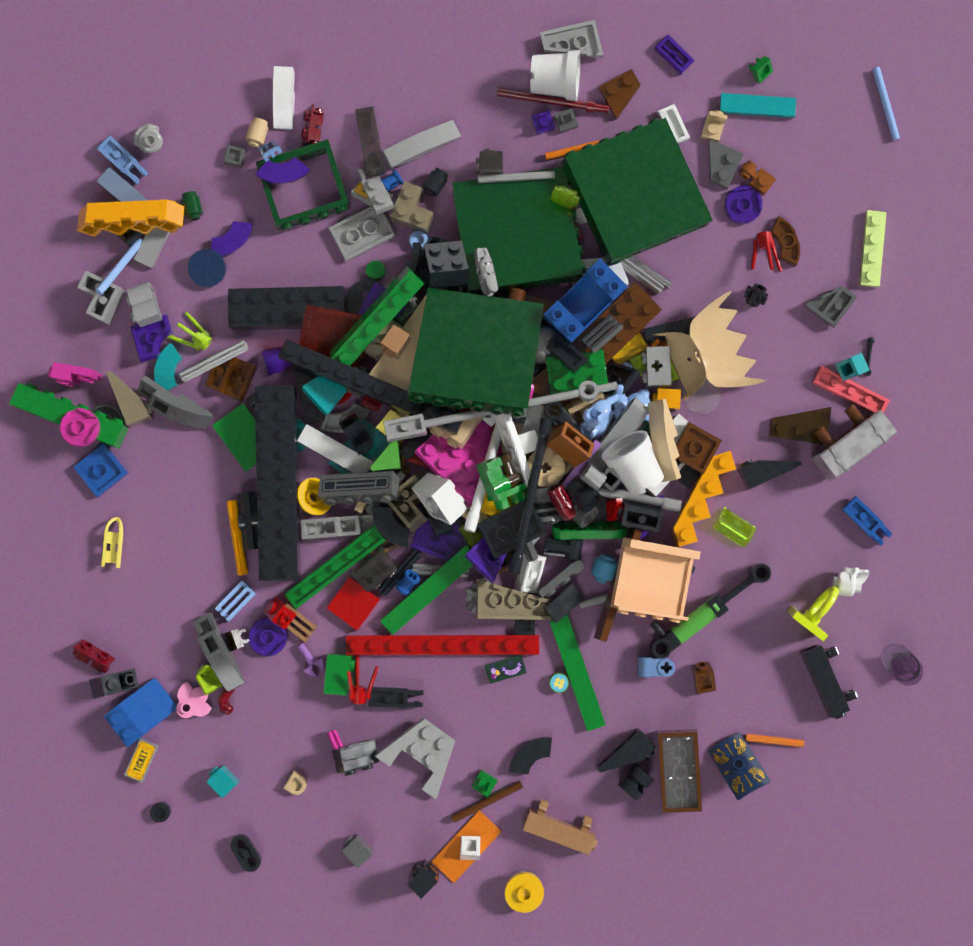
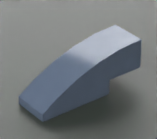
(119, 187)

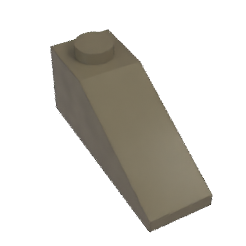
(133, 406)

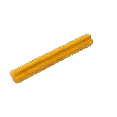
(236, 534)

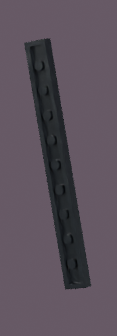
(362, 383)

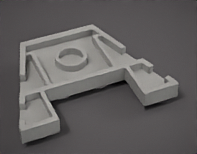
(427, 746)

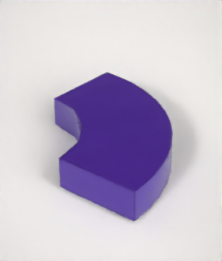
(283, 173)
(232, 239)

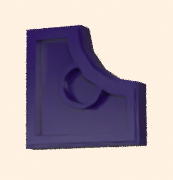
(149, 338)

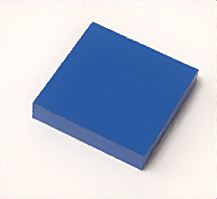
(101, 470)

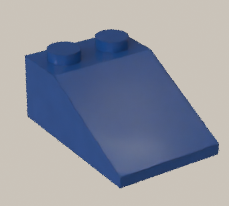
(141, 712)

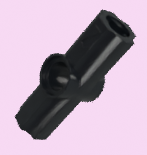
(248, 520)

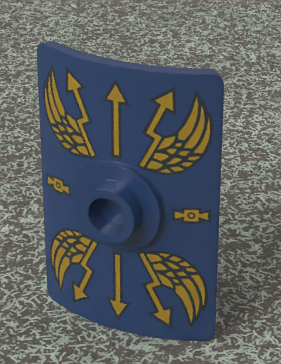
(738, 766)

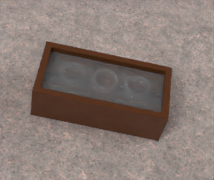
(680, 770)

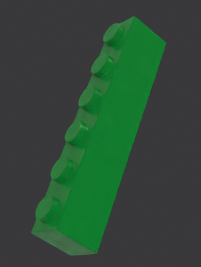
(377, 317)
(53, 409)

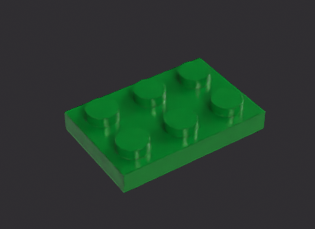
(563, 380)

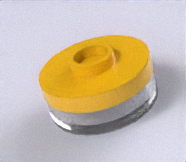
(523, 890)

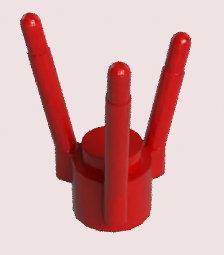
(765, 242)
(357, 693)

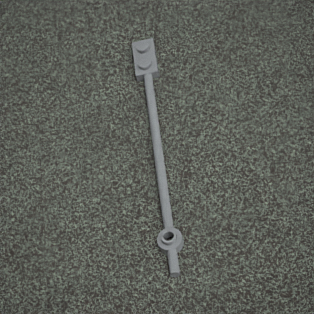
(416, 425)

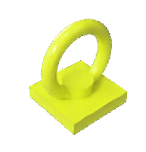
(812, 617)

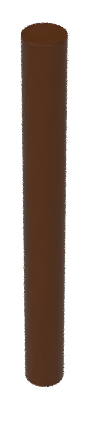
(487, 801)

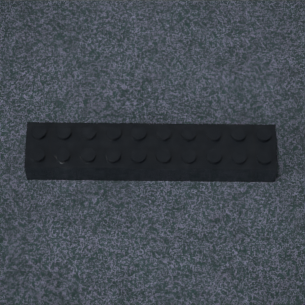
(277, 483)

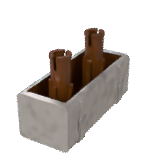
(853, 445)

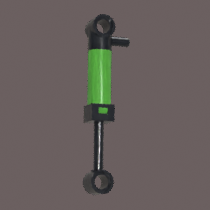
(711, 609)

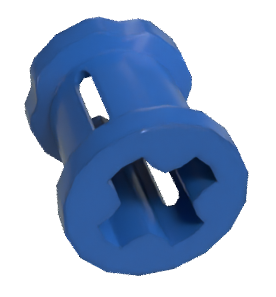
(392, 181)
(408, 581)

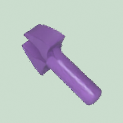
(310, 660)

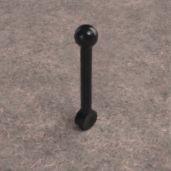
(871, 340)

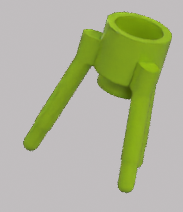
(200, 340)

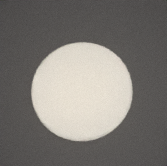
(580, 216)

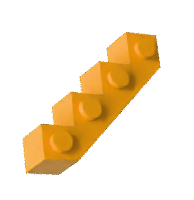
(134, 215)
(695, 506)

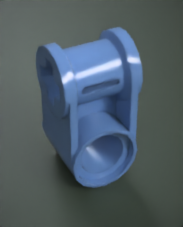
(652, 667)

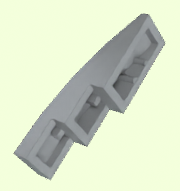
(421, 144)
(336, 526)

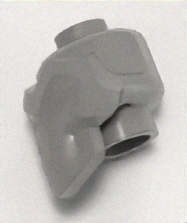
(148, 138)

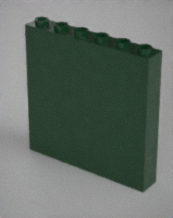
(636, 190)
(522, 229)
(476, 352)

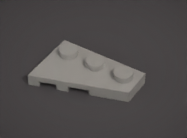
(573, 37)

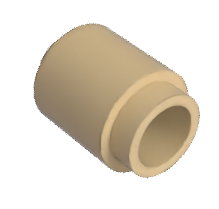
(256, 132)

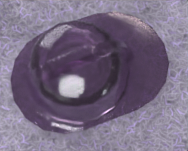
(902, 664)

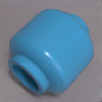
(604, 568)

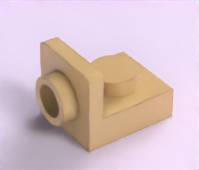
(713, 125)

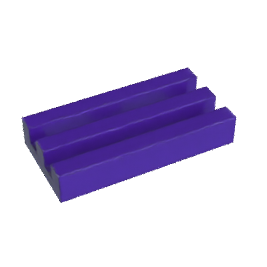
(669, 60)

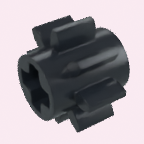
(756, 295)

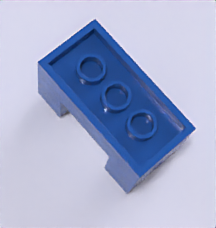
(585, 301)

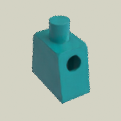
(324, 393)

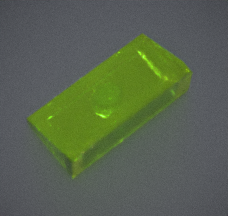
(734, 527)

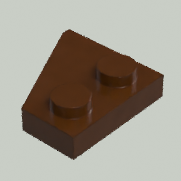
(619, 92)

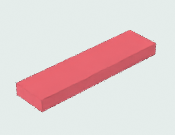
(849, 390)

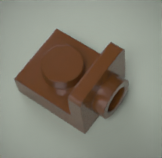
(703, 677)

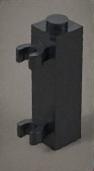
(825, 680)

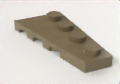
(505, 603)

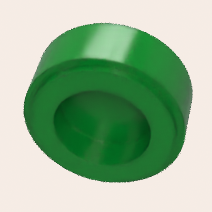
(375, 270)

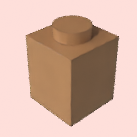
(395, 342)

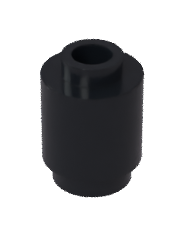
(435, 182)

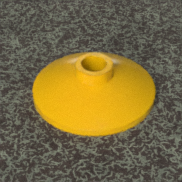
(309, 488)

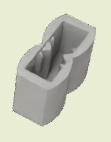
(143, 304)

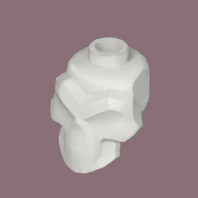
(850, 581)

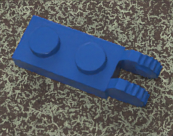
(865, 519)

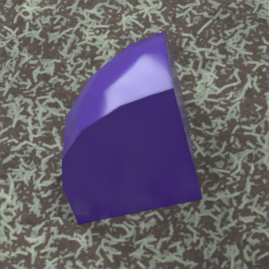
(272, 362)

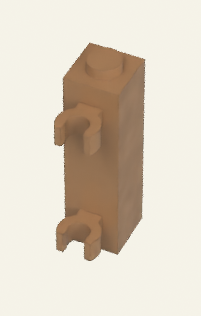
(560, 831)

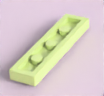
(872, 249)

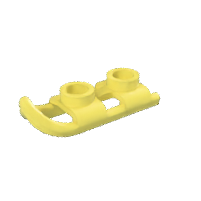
(112, 538)

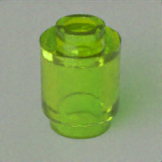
(565, 197)

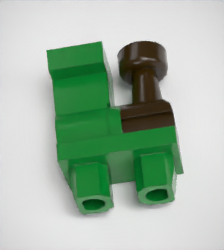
(498, 485)

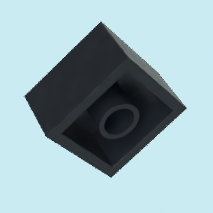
(445, 264)

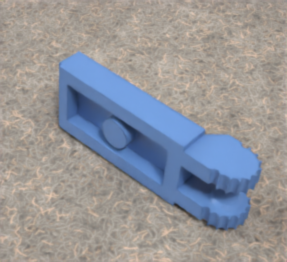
(120, 158)

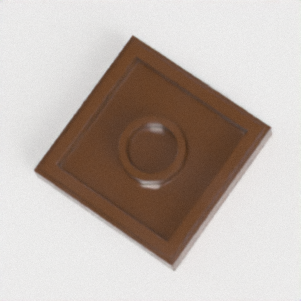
(696, 447)

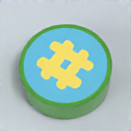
(559, 682)

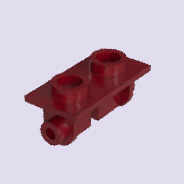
(312, 118)
(85, 651)

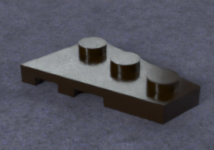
(800, 425)

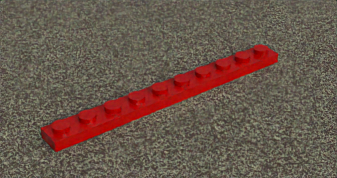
(442, 644)

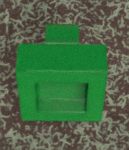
(761, 69)
(484, 783)

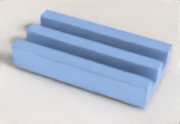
(230, 595)

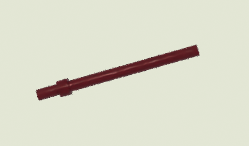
(589, 106)

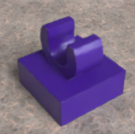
(543, 122)

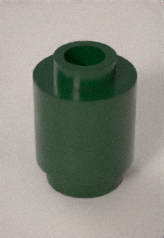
(192, 206)

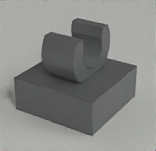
(566, 120)

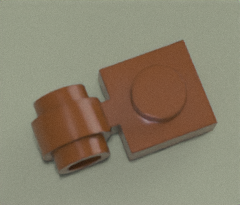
(761, 181)

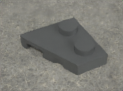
(722, 163)
(832, 305)

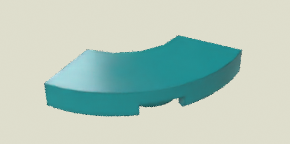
(165, 367)

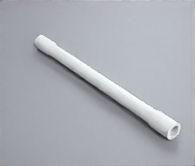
(473, 514)

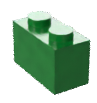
(336, 673)

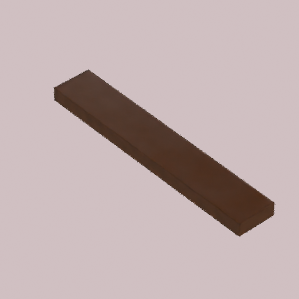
(608, 613)

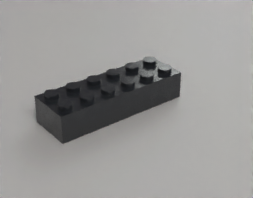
(279, 306)

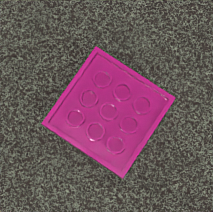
(458, 463)

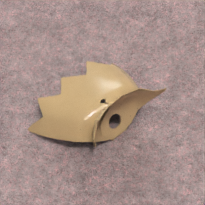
(715, 350)

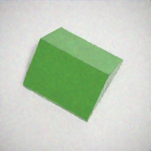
(389, 459)

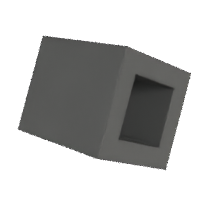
(357, 850)

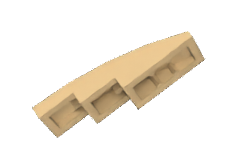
(662, 438)

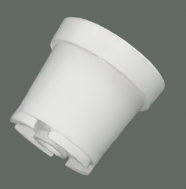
(556, 74)
(634, 462)

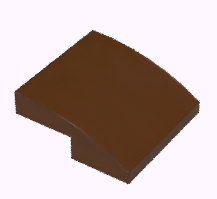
(232, 378)

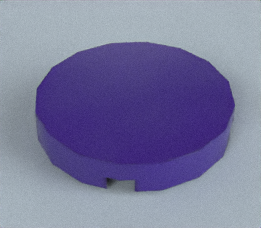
(743, 205)
(267, 637)

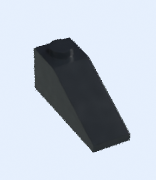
(761, 471)
(630, 751)

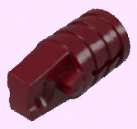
(561, 502)

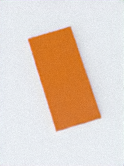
(449, 858)

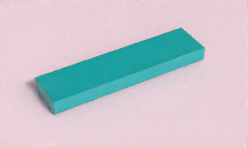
(757, 105)

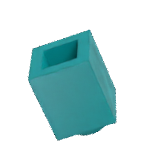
(852, 367)
(222, 781)

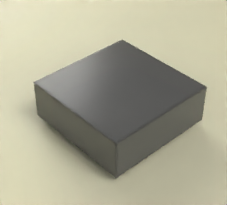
(234, 156)

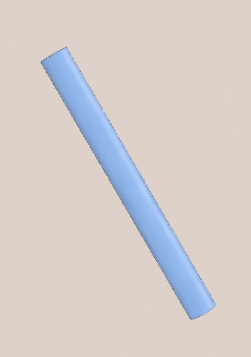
(886, 103)
(119, 267)

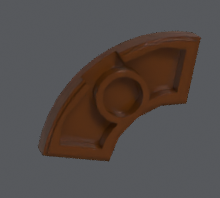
(787, 241)

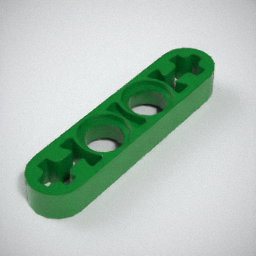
(594, 530)

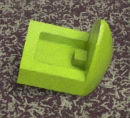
(207, 679)

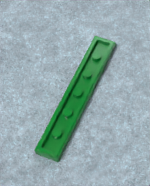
(335, 567)
(427, 591)
(577, 674)

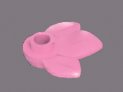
(195, 699)

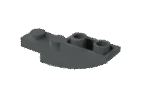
(175, 408)
(217, 653)

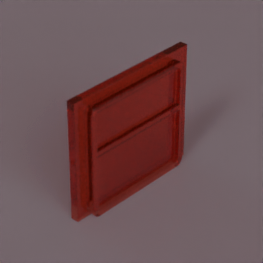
(325, 328)

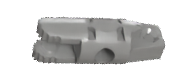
(485, 271)

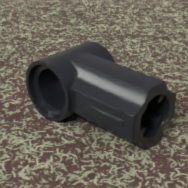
(561, 416)
(565, 548)

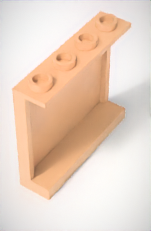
(652, 579)

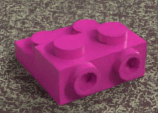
(72, 375)

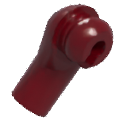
(223, 702)

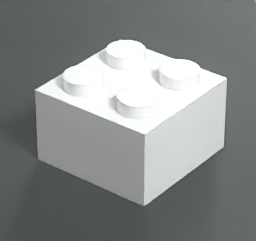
(440, 498)

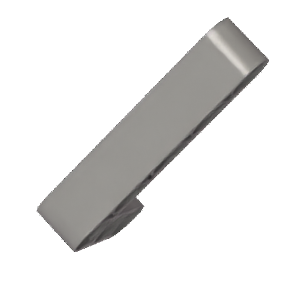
(626, 423)

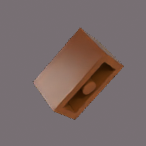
(570, 444)

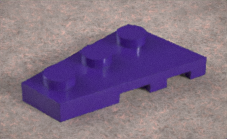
(483, 560)

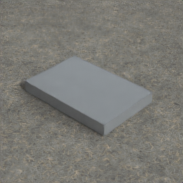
(361, 233)

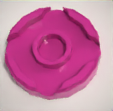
(79, 427)

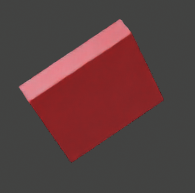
(353, 603)

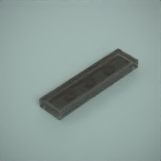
(370, 142)

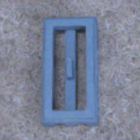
(269, 151)

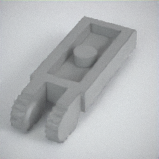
(375, 193)

